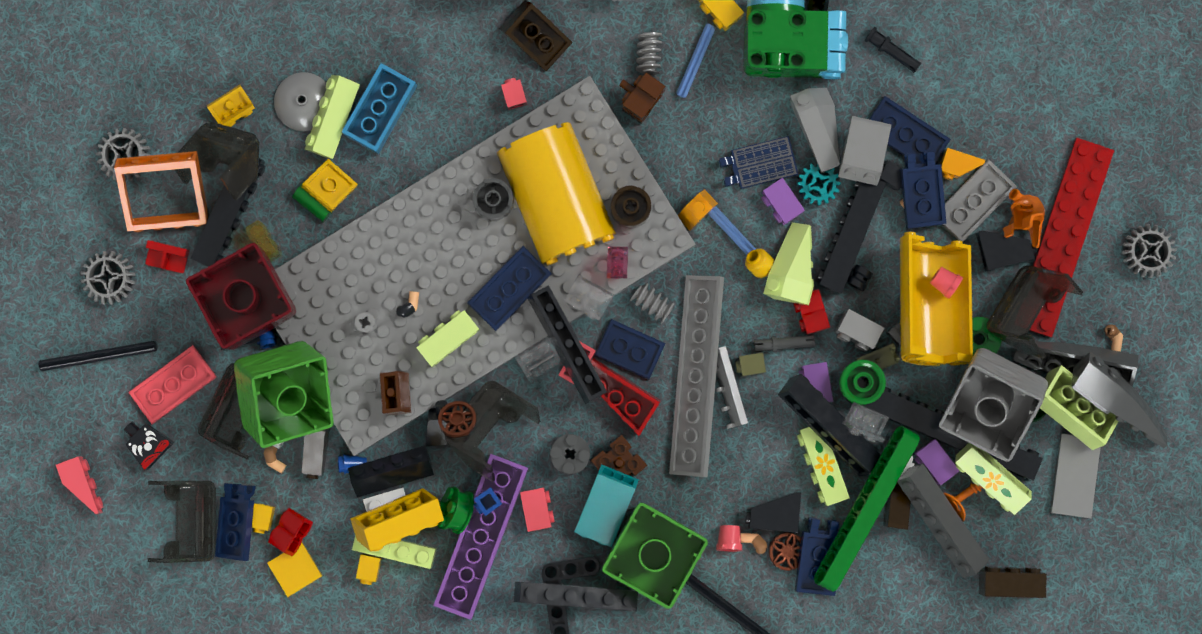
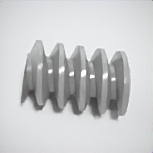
(648, 53)
(652, 302)

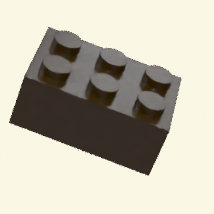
(1012, 582)

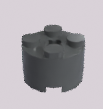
(485, 191)
(568, 465)

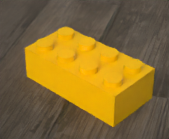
(397, 520)

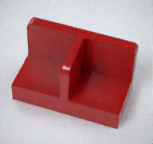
(166, 256)

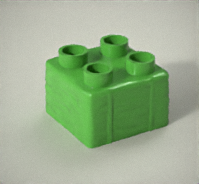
(283, 393)
(654, 555)

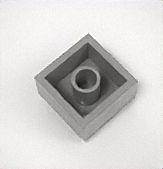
(858, 330)

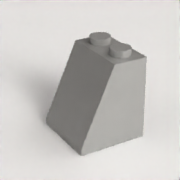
(864, 150)

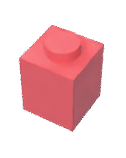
(513, 93)

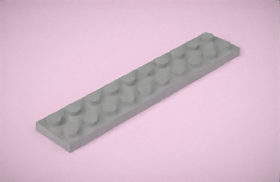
(696, 375)

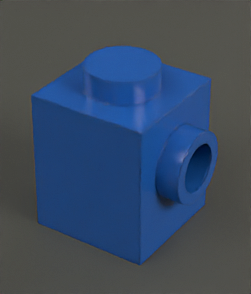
(487, 502)

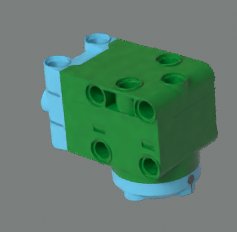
(793, 42)

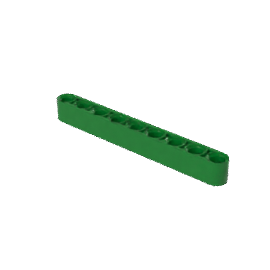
(866, 508)

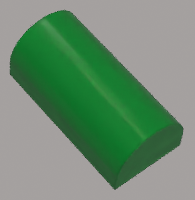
(311, 204)

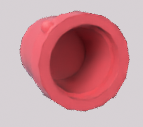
(946, 282)
(729, 539)

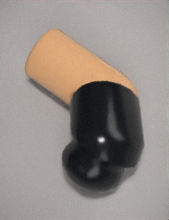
(410, 307)

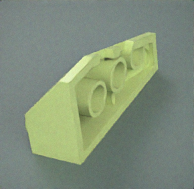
(791, 271)

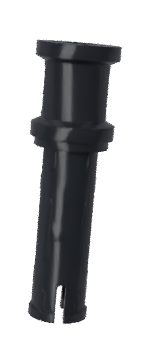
(885, 45)

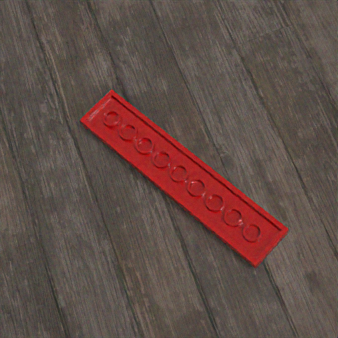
(1070, 220)

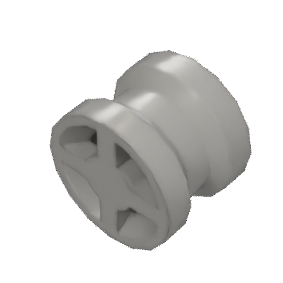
(365, 322)

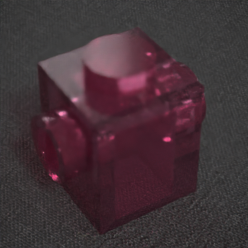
(617, 262)

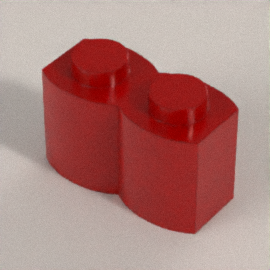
(812, 315)
(290, 531)

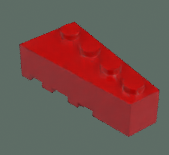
(626, 398)

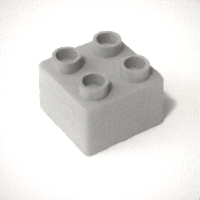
(994, 404)

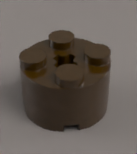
(637, 197)

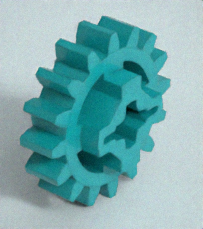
(823, 195)

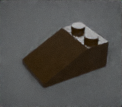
(535, 35)

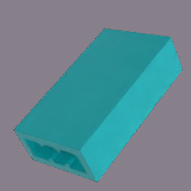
(606, 506)

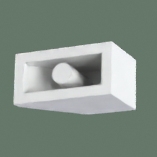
(381, 499)

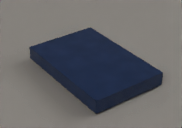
(630, 349)

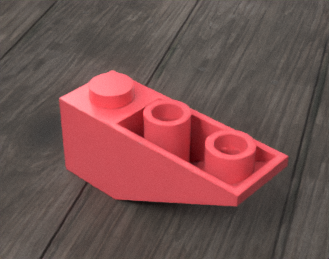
(76, 478)

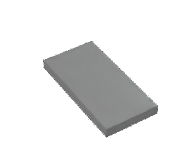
(976, 200)
(1075, 478)

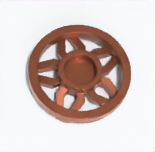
(457, 419)
(786, 551)

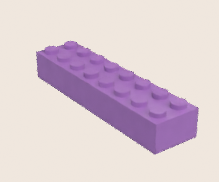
(480, 541)

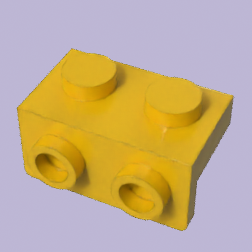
(231, 106)

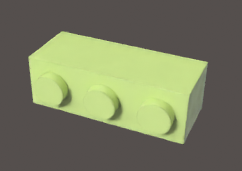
(447, 338)

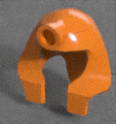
(1026, 215)

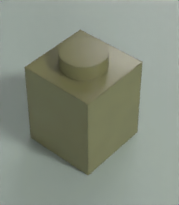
(750, 364)

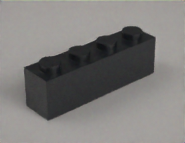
(390, 471)

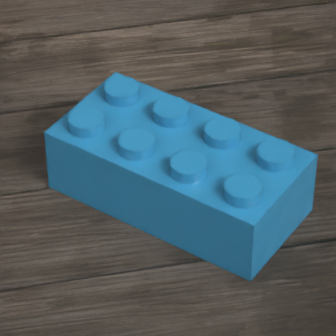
(379, 108)

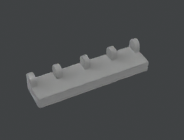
(730, 390)

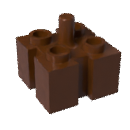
(642, 96)
(620, 458)

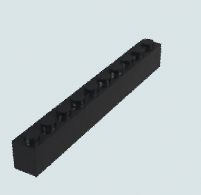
(926, 422)

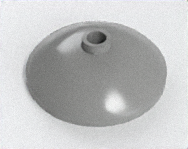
(286, 100)

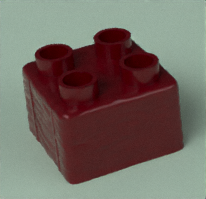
(241, 296)

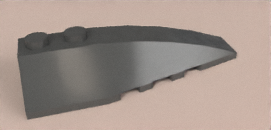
(1070, 354)
(1114, 394)

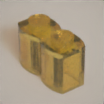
(261, 235)

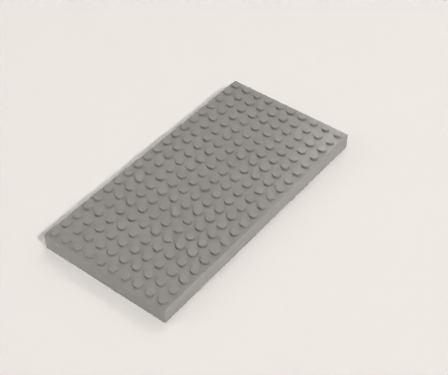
(442, 248)

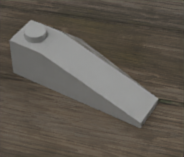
(818, 122)

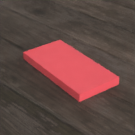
(172, 384)

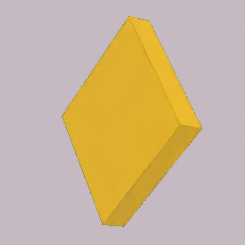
(329, 185)
(294, 571)

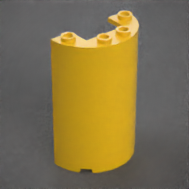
(556, 192)
(931, 325)

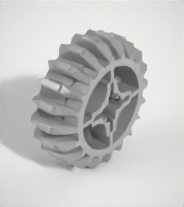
(110, 144)
(1144, 245)
(90, 280)

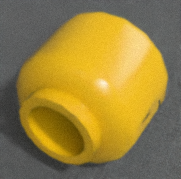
(759, 262)

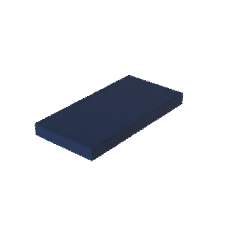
(909, 132)
(509, 288)

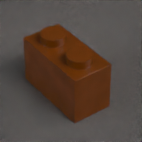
(395, 393)

